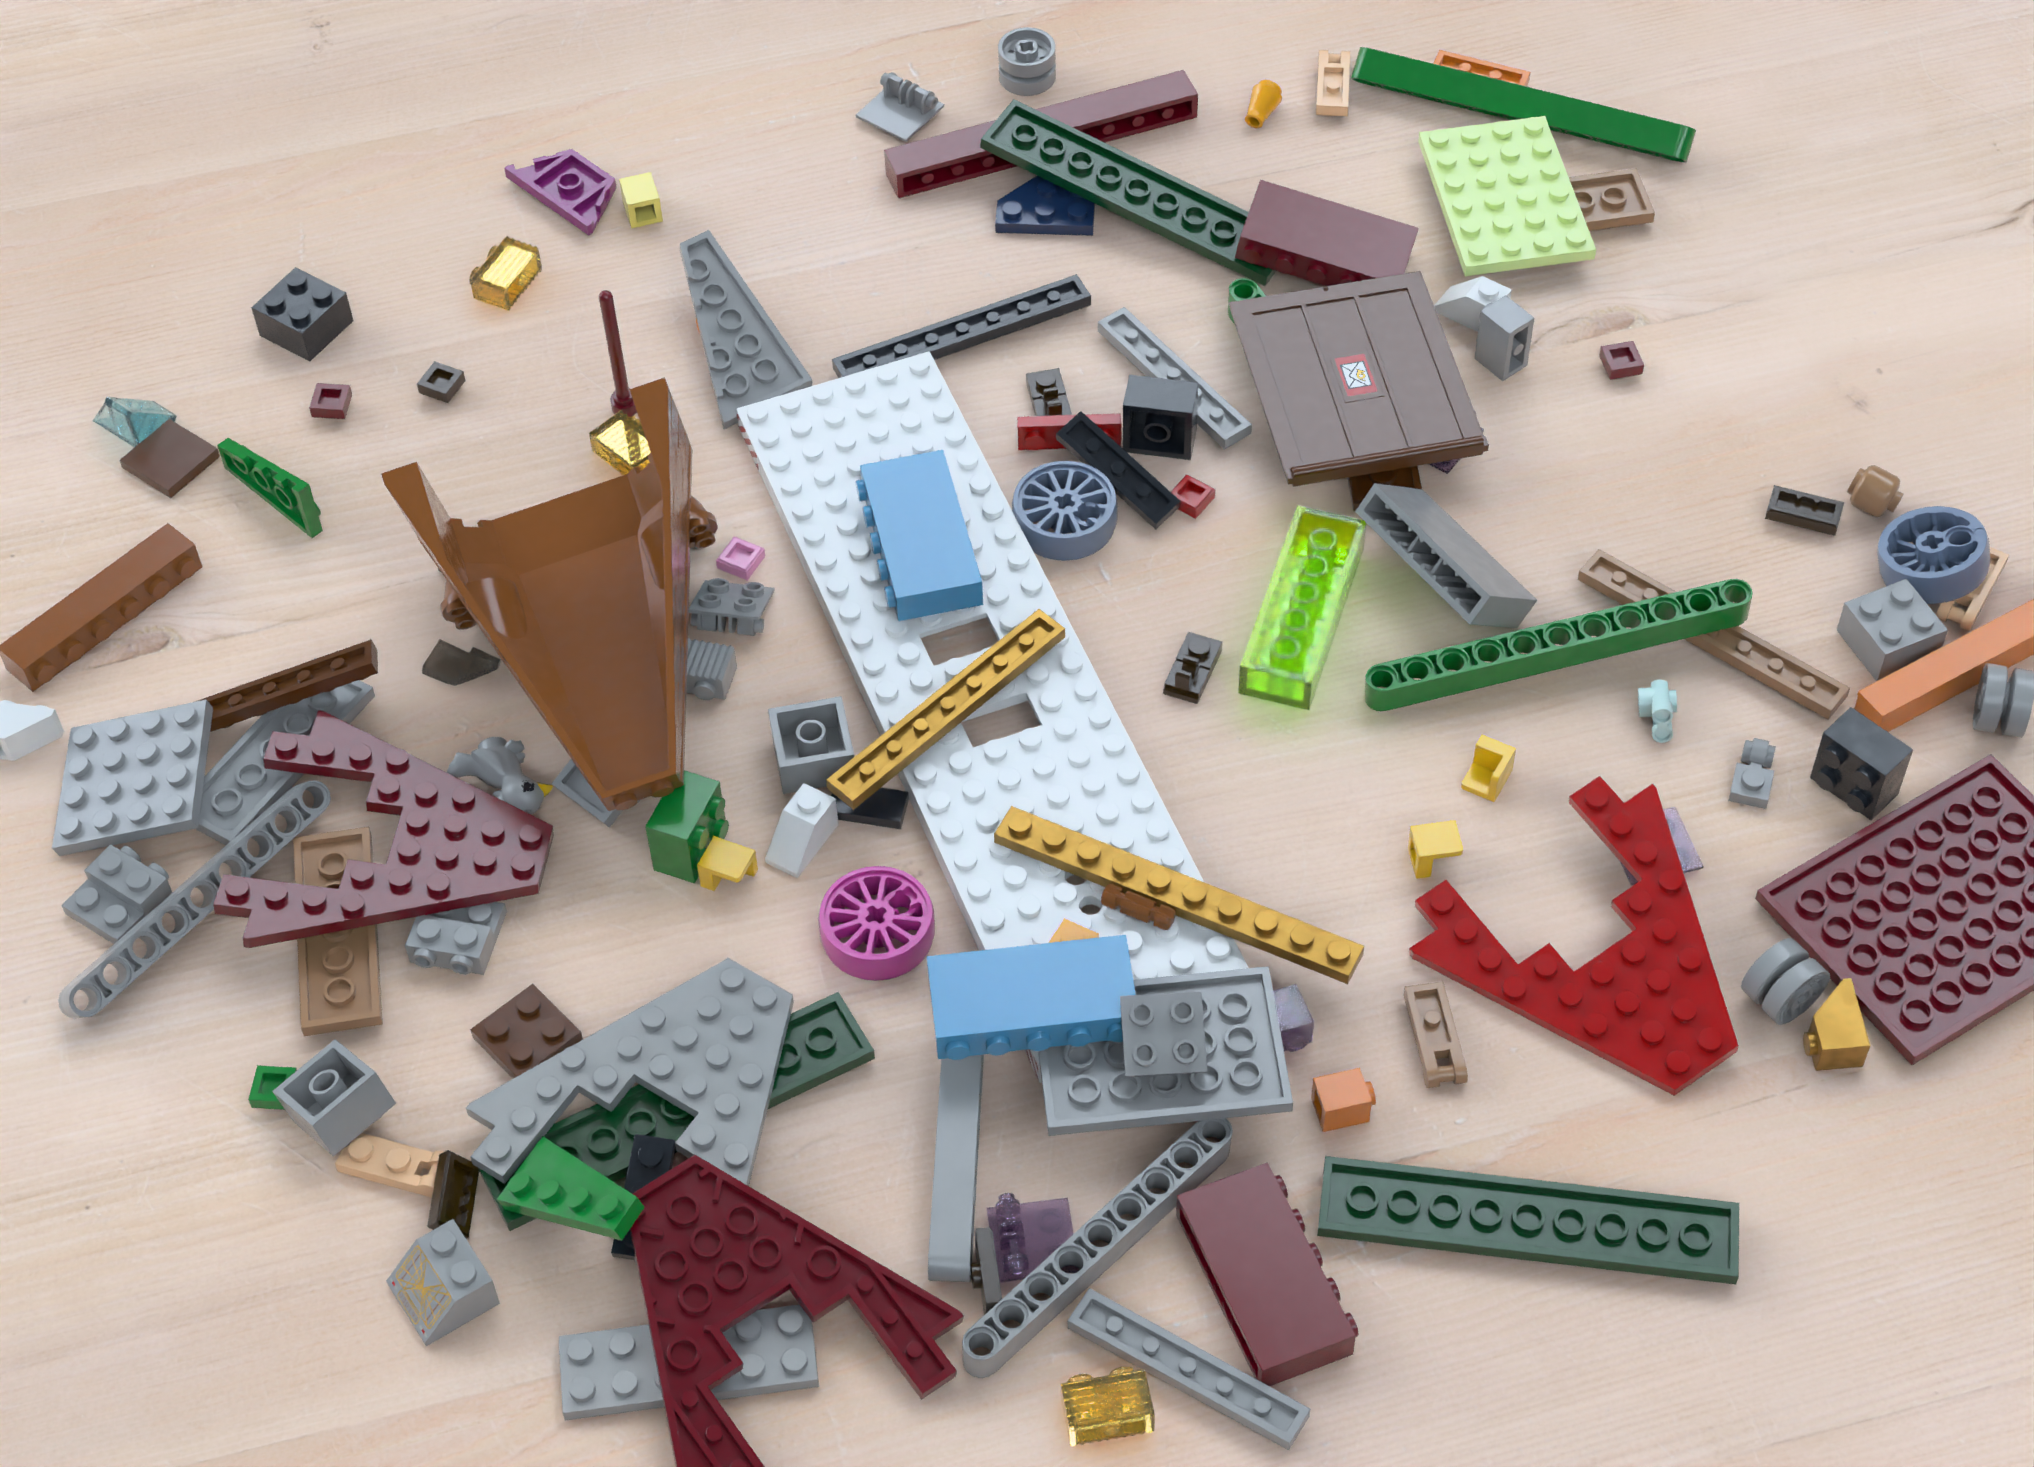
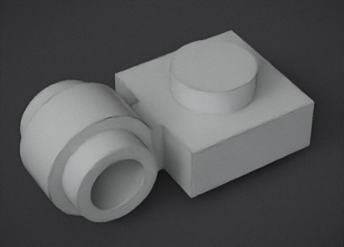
(1752, 782)

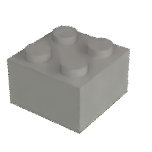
(1890, 628)
(810, 742)
(334, 1097)

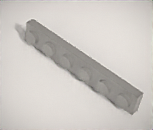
(1159, 361)
(1189, 1369)

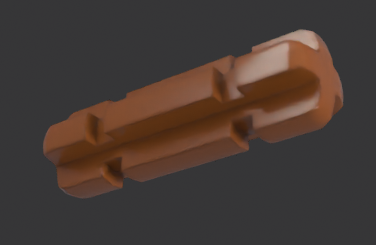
(1138, 907)

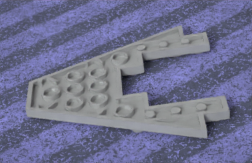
(698, 1046)

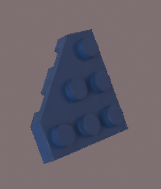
(1044, 209)

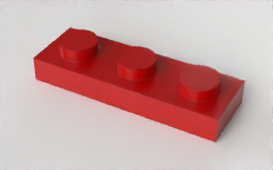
(1041, 431)

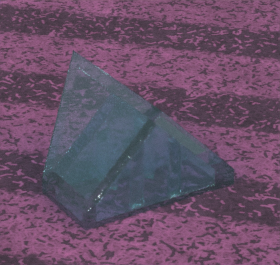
(132, 418)

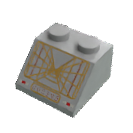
(442, 1283)

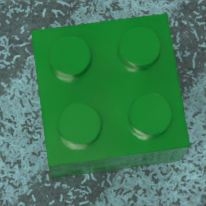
(685, 826)

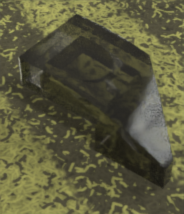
(457, 666)

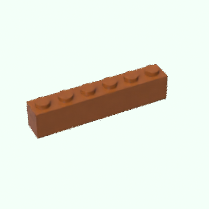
(100, 607)

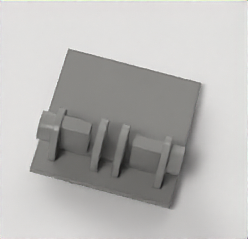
(900, 107)
(739, 602)
(1163, 1034)

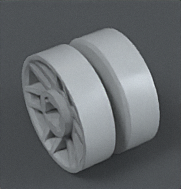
(1027, 61)
(2004, 700)
(1785, 981)

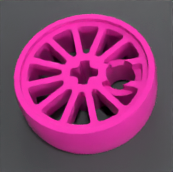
(876, 922)

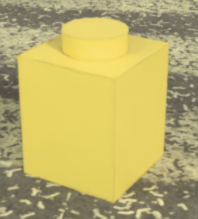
(641, 200)

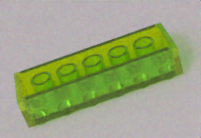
(1302, 608)

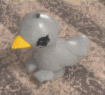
(499, 766)

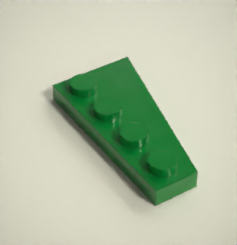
(273, 484)
(569, 1193)

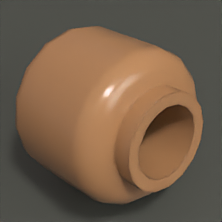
(1875, 491)

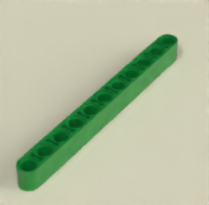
(1517, 102)
(1574, 635)

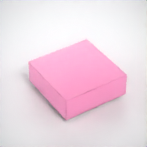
(740, 558)

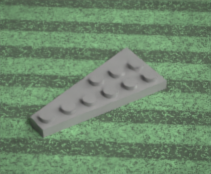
(740, 341)

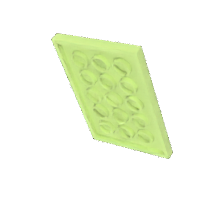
(1506, 196)

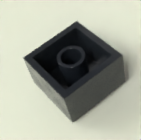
(302, 314)
(1160, 417)
(1861, 763)

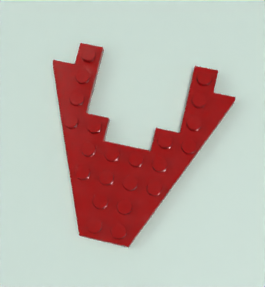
(1639, 1003)

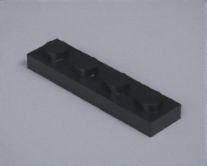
(1127, 476)

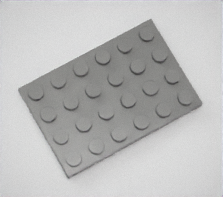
(1244, 1056)

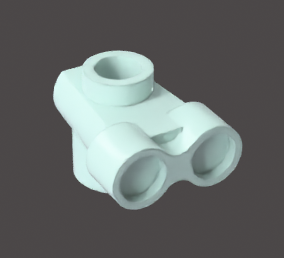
(1659, 704)

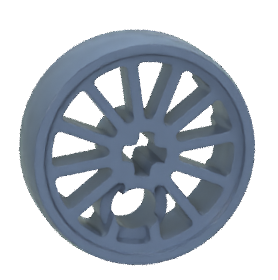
(1062, 498)
(1947, 556)

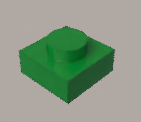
(265, 1081)

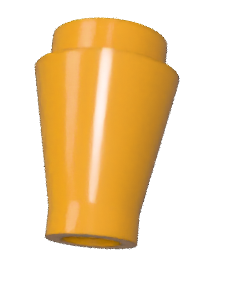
(1263, 101)

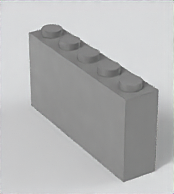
(1446, 556)

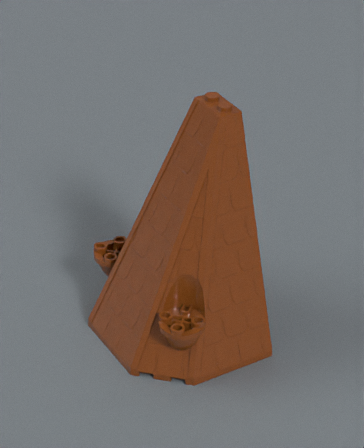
(587, 603)

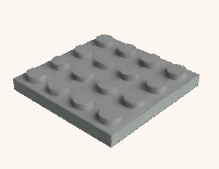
(133, 778)

